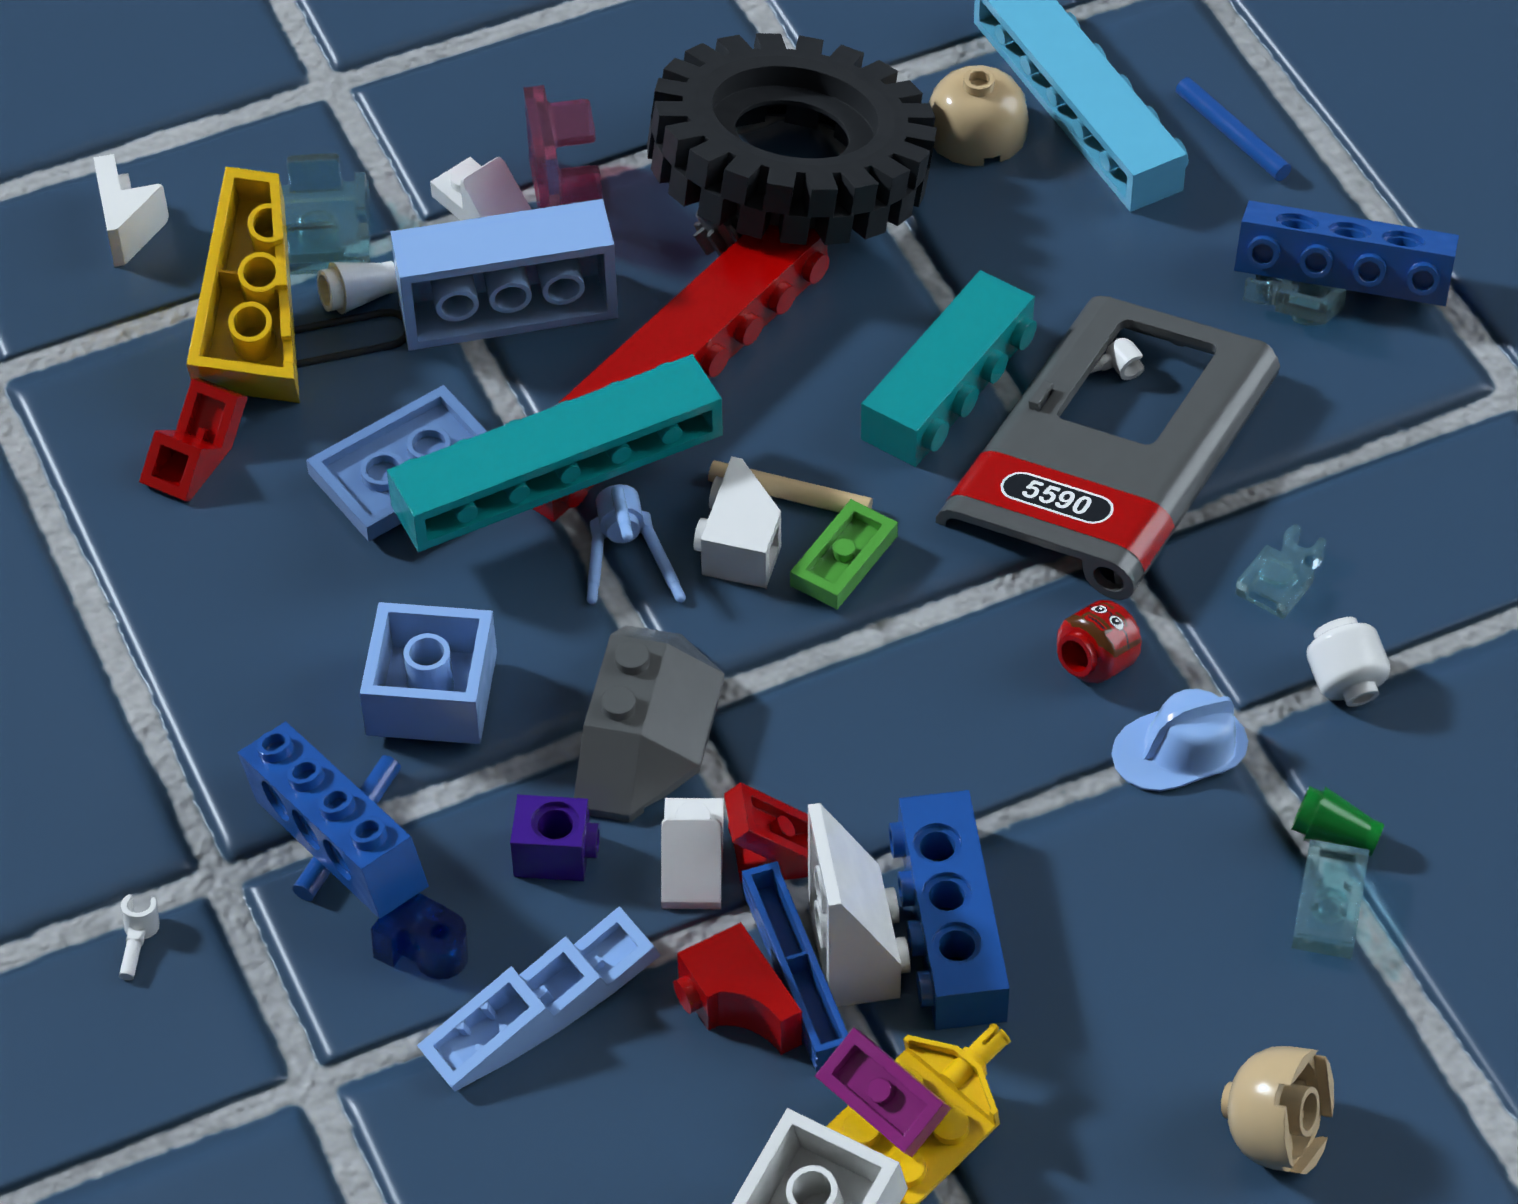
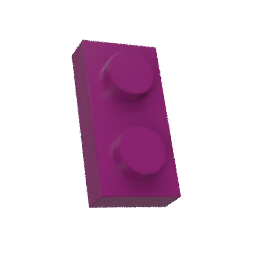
(882, 1092)

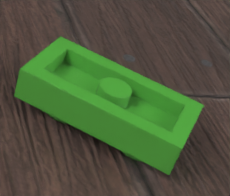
(843, 554)

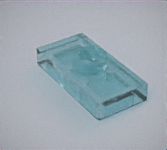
(1330, 899)

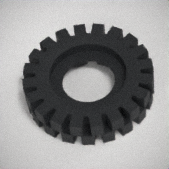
(735, 86)

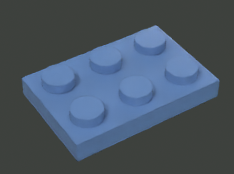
(356, 468)

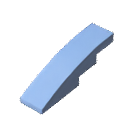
(541, 1001)

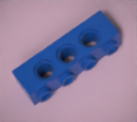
(1346, 253)
(333, 819)
(978, 986)

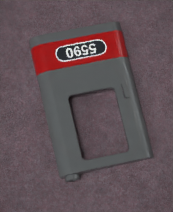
(1096, 490)

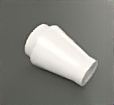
(353, 284)

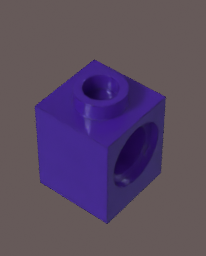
(547, 817)

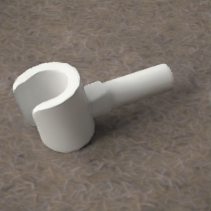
(1123, 357)
(137, 928)

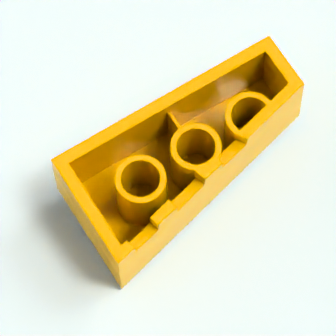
(245, 301)

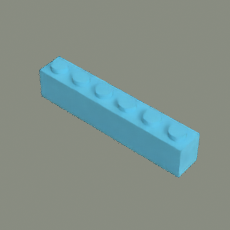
(1086, 98)

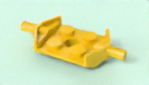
(961, 1083)

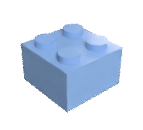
(428, 673)

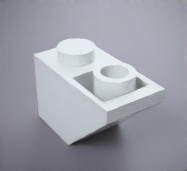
(742, 530)

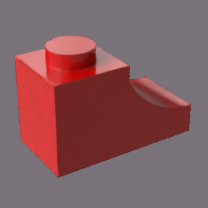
(736, 986)

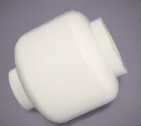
(1348, 661)

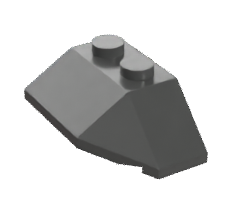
(645, 721)

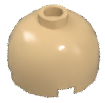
(979, 115)
(1278, 1107)

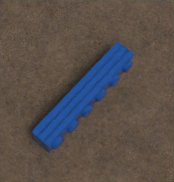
(794, 959)

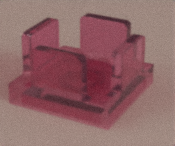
(553, 127)

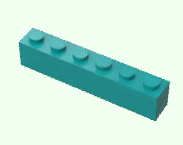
(555, 452)

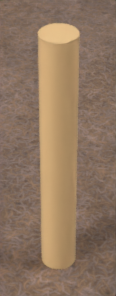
(797, 490)

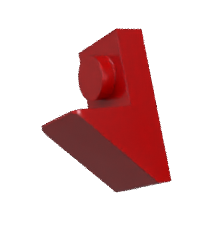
(767, 832)

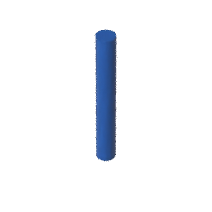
(1233, 129)
(374, 787)

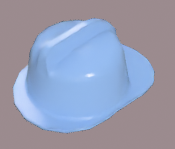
(1181, 742)

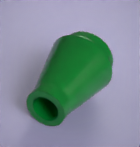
(1334, 820)

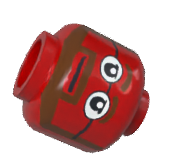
(1098, 641)

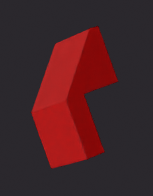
(205, 433)

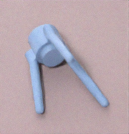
(622, 521)

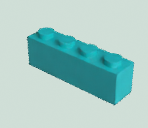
(948, 369)

